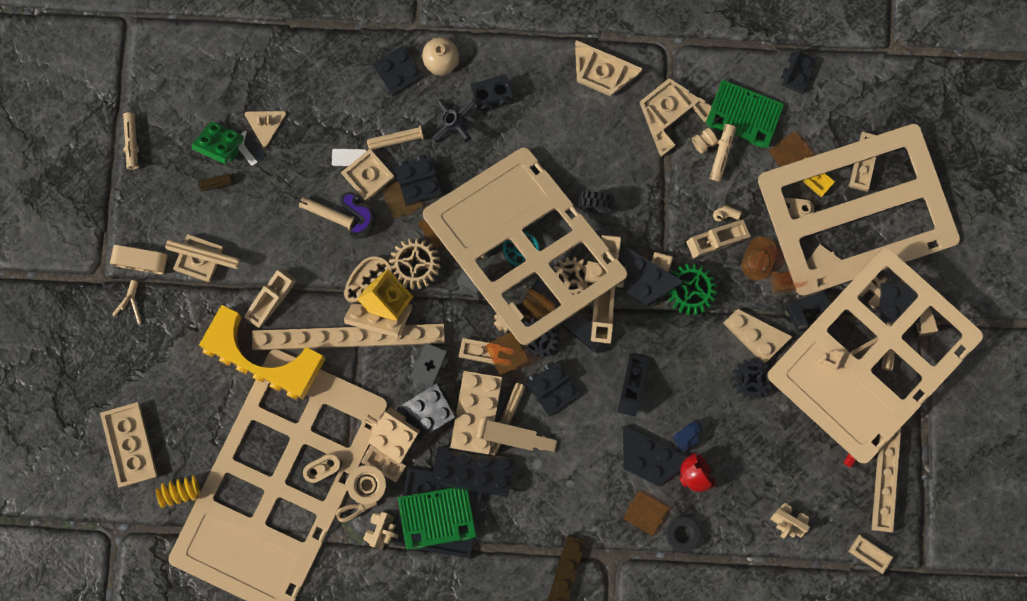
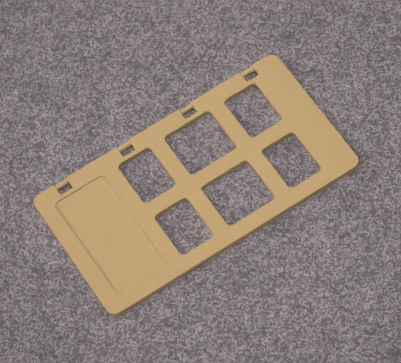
(243, 551)

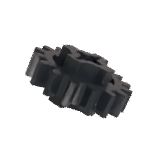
(540, 345)
(746, 373)

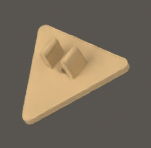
(265, 124)

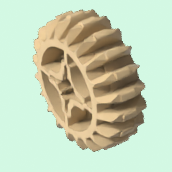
(423, 264)

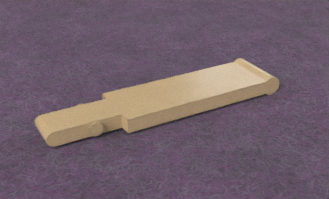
(513, 436)

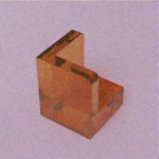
(781, 282)

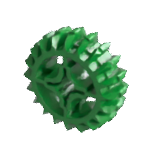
(698, 274)

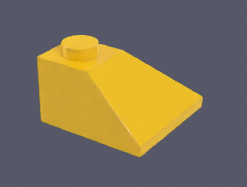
(385, 296)

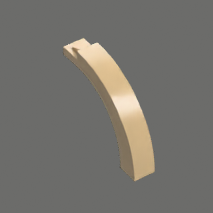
(603, 306)

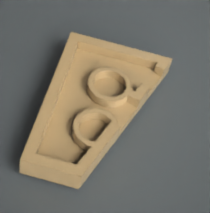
(360, 317)
(756, 335)

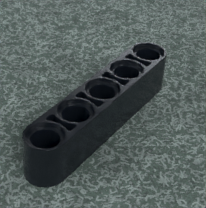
(576, 324)

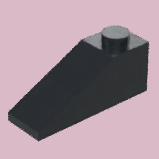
(633, 385)

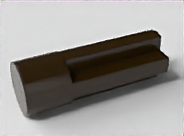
(215, 182)

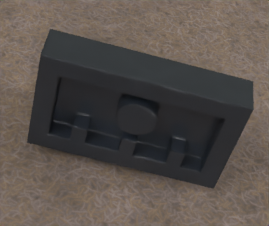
(798, 72)

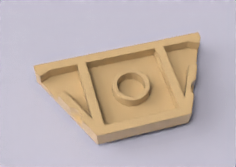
(602, 70)

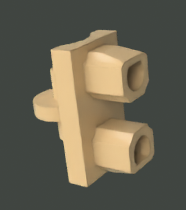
(874, 302)
(789, 524)
(383, 531)

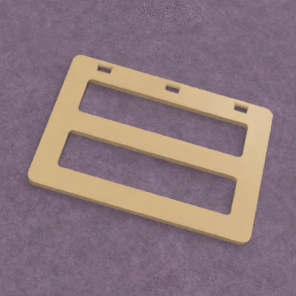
(791, 230)

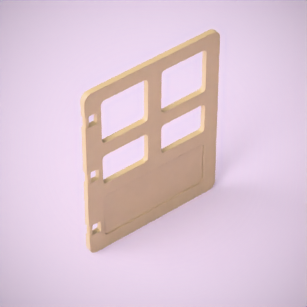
(497, 209)
(852, 400)

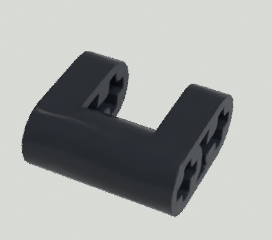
(798, 307)

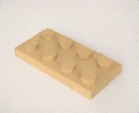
(476, 401)
(128, 445)

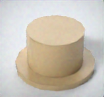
(366, 484)

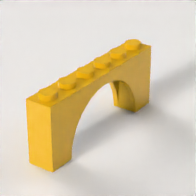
(293, 377)

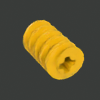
(178, 492)

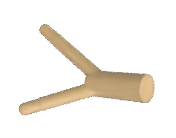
(130, 296)

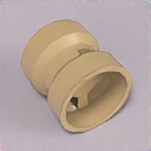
(704, 140)

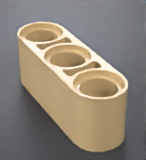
(138, 259)

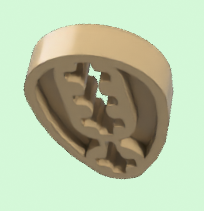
(363, 271)

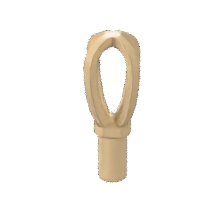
(361, 507)

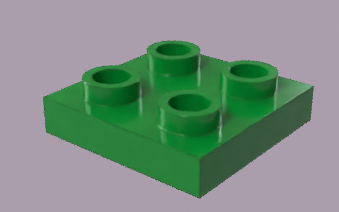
(218, 143)

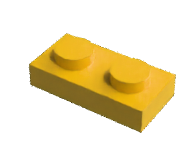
(819, 183)

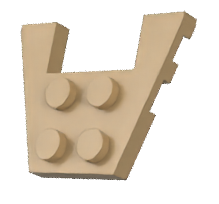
(666, 106)

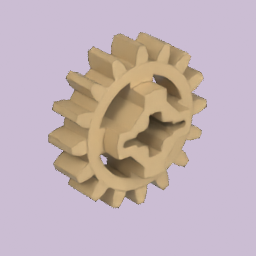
(564, 273)

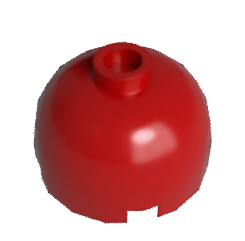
(696, 474)

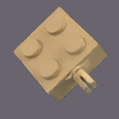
(392, 434)

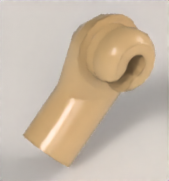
(725, 212)

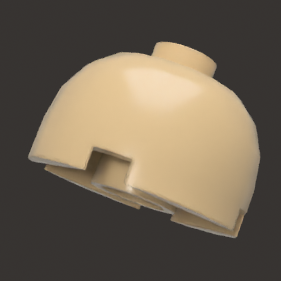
(440, 56)

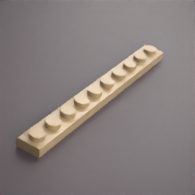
(345, 337)

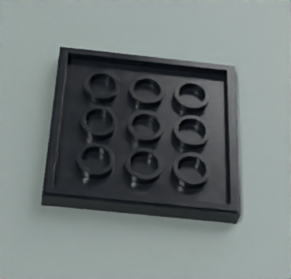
(419, 482)

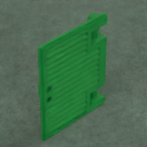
(745, 112)
(436, 517)

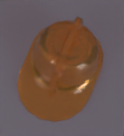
(759, 258)

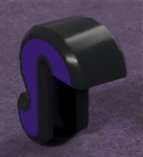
(364, 213)

